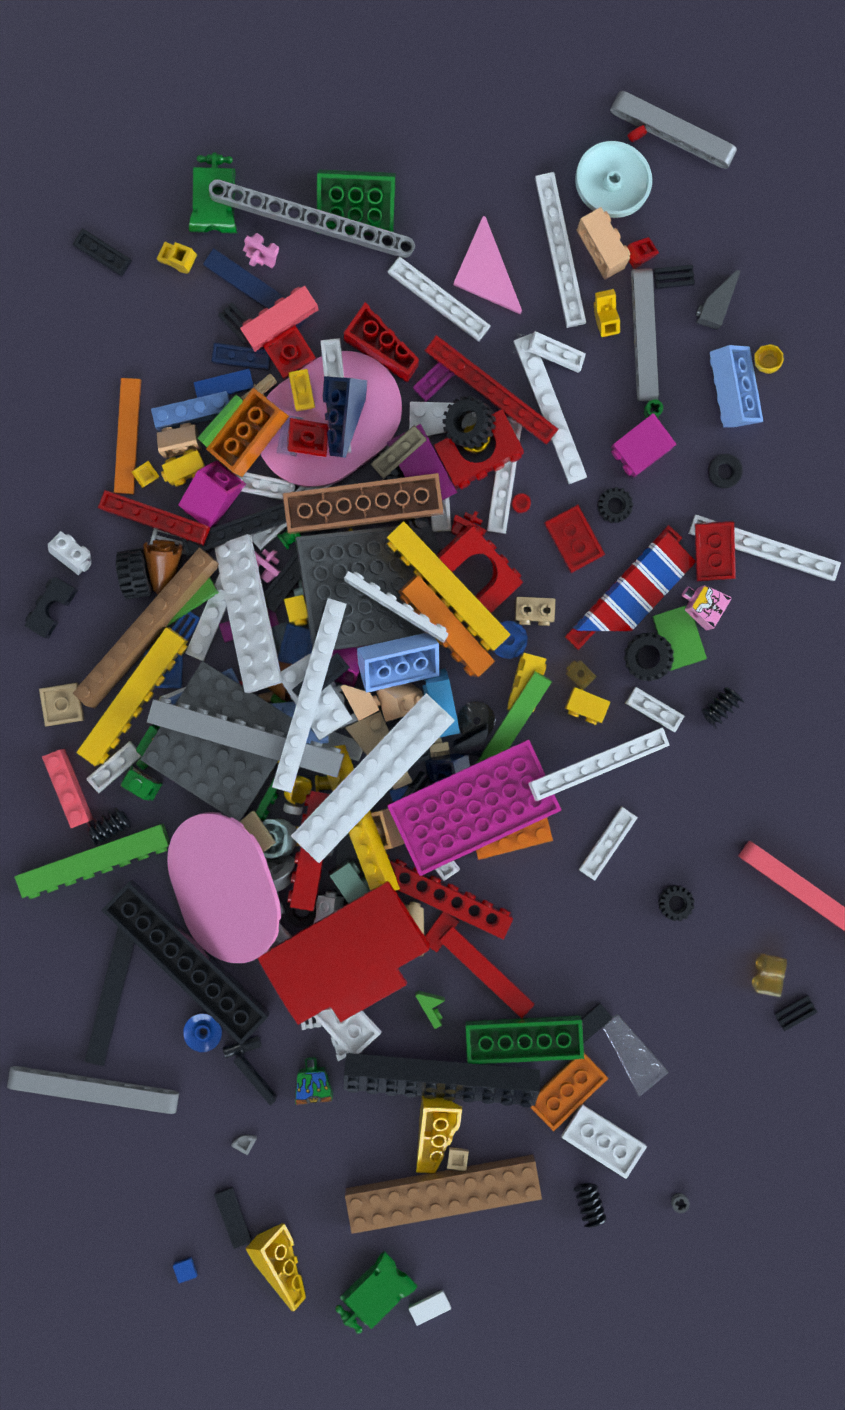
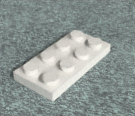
(330, 711)
(603, 1141)

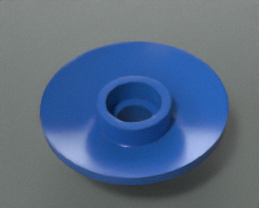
(197, 1040)

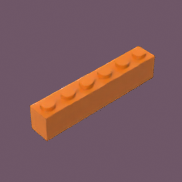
(459, 640)

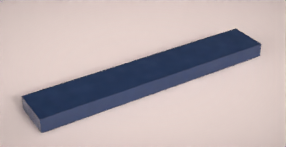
(243, 280)

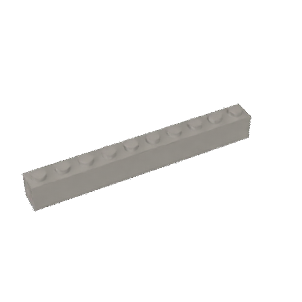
(239, 735)

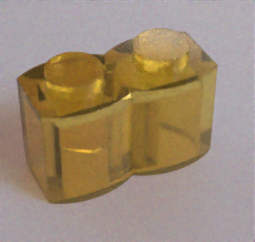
(770, 975)

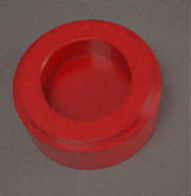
(637, 133)
(521, 503)

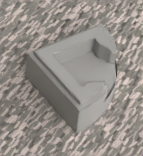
(244, 1143)

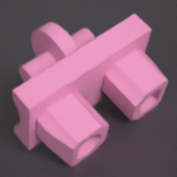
(259, 253)
(270, 571)

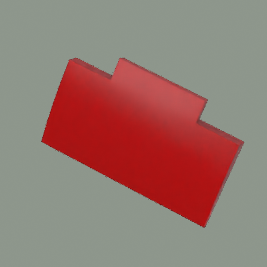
(346, 957)

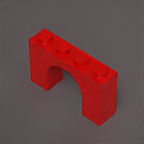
(463, 472)
(503, 580)

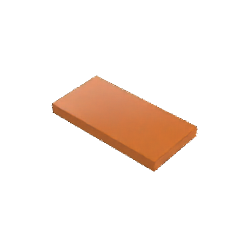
(568, 1091)

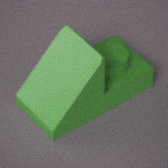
(428, 1002)

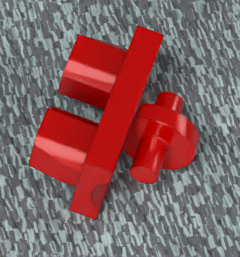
(461, 523)

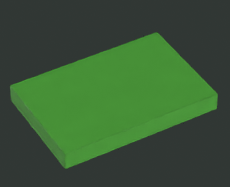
(219, 421)
(682, 634)

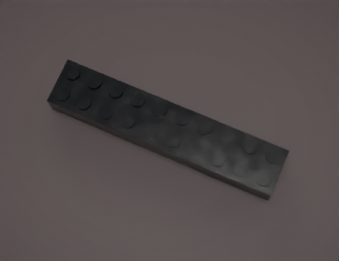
(186, 961)
(441, 1080)

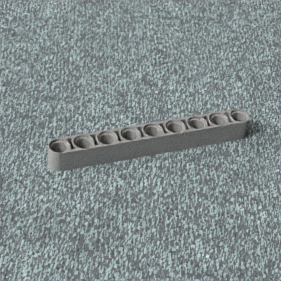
(93, 1090)

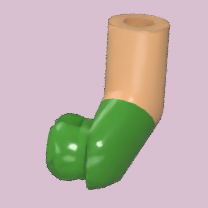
(271, 697)

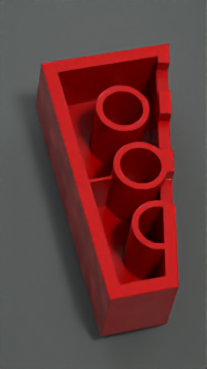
(376, 340)

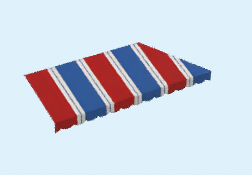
(639, 587)

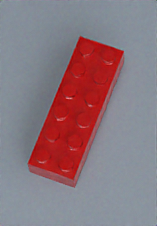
(308, 872)

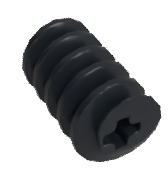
(721, 706)
(108, 825)
(591, 1203)

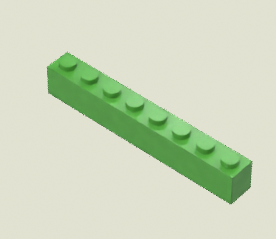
(92, 861)

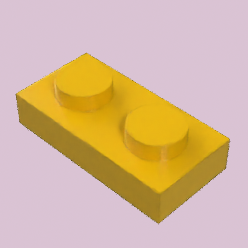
(301, 390)

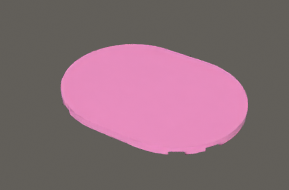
(375, 426)
(224, 887)

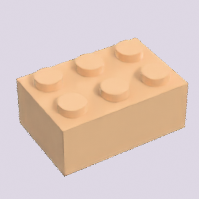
(603, 243)

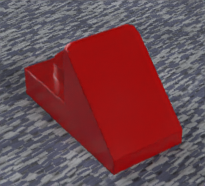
(641, 252)

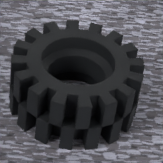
(626, 505)
(687, 907)

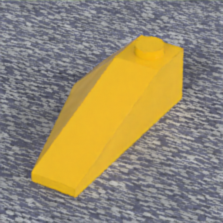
(436, 1128)
(276, 1261)

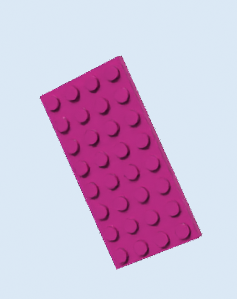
(472, 808)

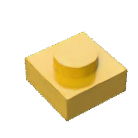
(145, 474)

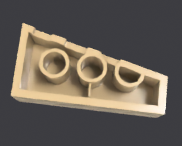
(368, 734)

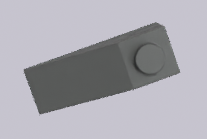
(715, 307)

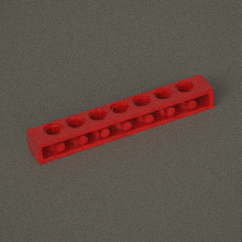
(498, 927)

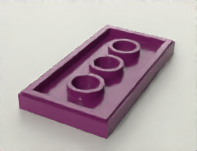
(424, 462)

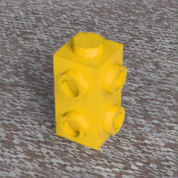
(180, 469)

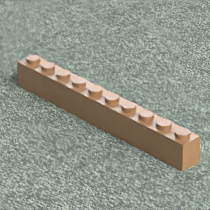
(146, 628)

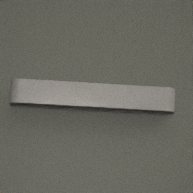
(673, 129)
(644, 334)

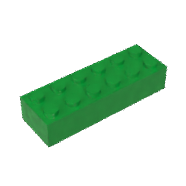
(524, 1040)

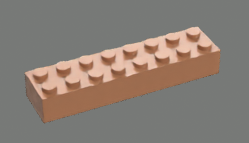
(363, 503)

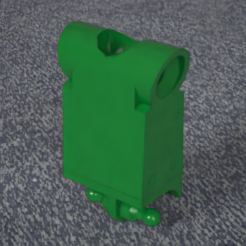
(206, 213)
(375, 1293)

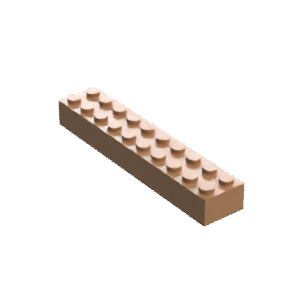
(442, 1194)

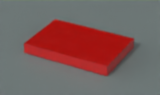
(574, 538)
(715, 550)

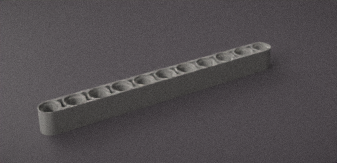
(304, 212)

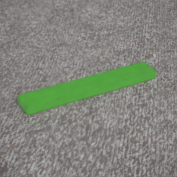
(517, 715)

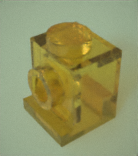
(581, 682)

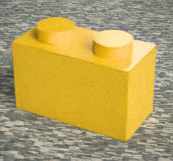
(296, 610)
(587, 705)

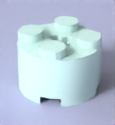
(281, 832)

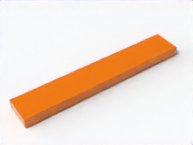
(127, 435)

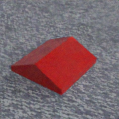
(289, 351)
(307, 437)

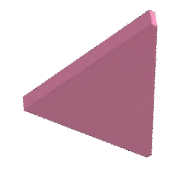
(485, 272)

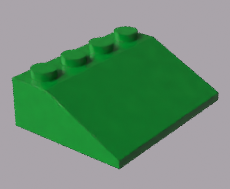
(358, 197)

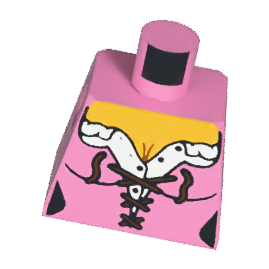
(706, 605)

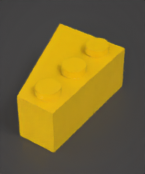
(526, 667)

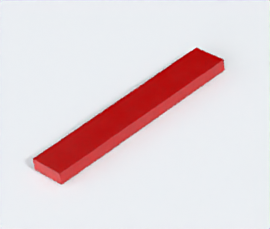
(154, 517)
(486, 972)

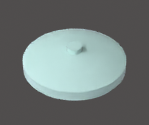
(613, 178)

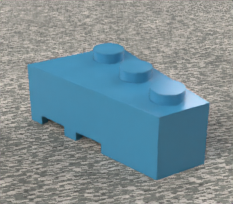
(440, 691)

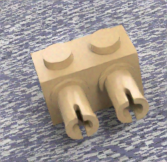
(535, 610)

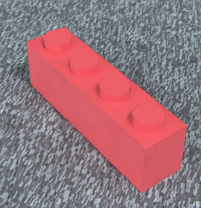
(279, 318)
(67, 788)

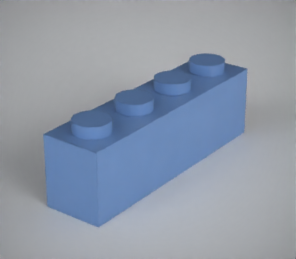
(189, 411)

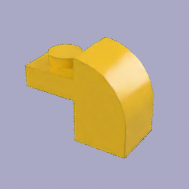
(177, 256)
(606, 313)

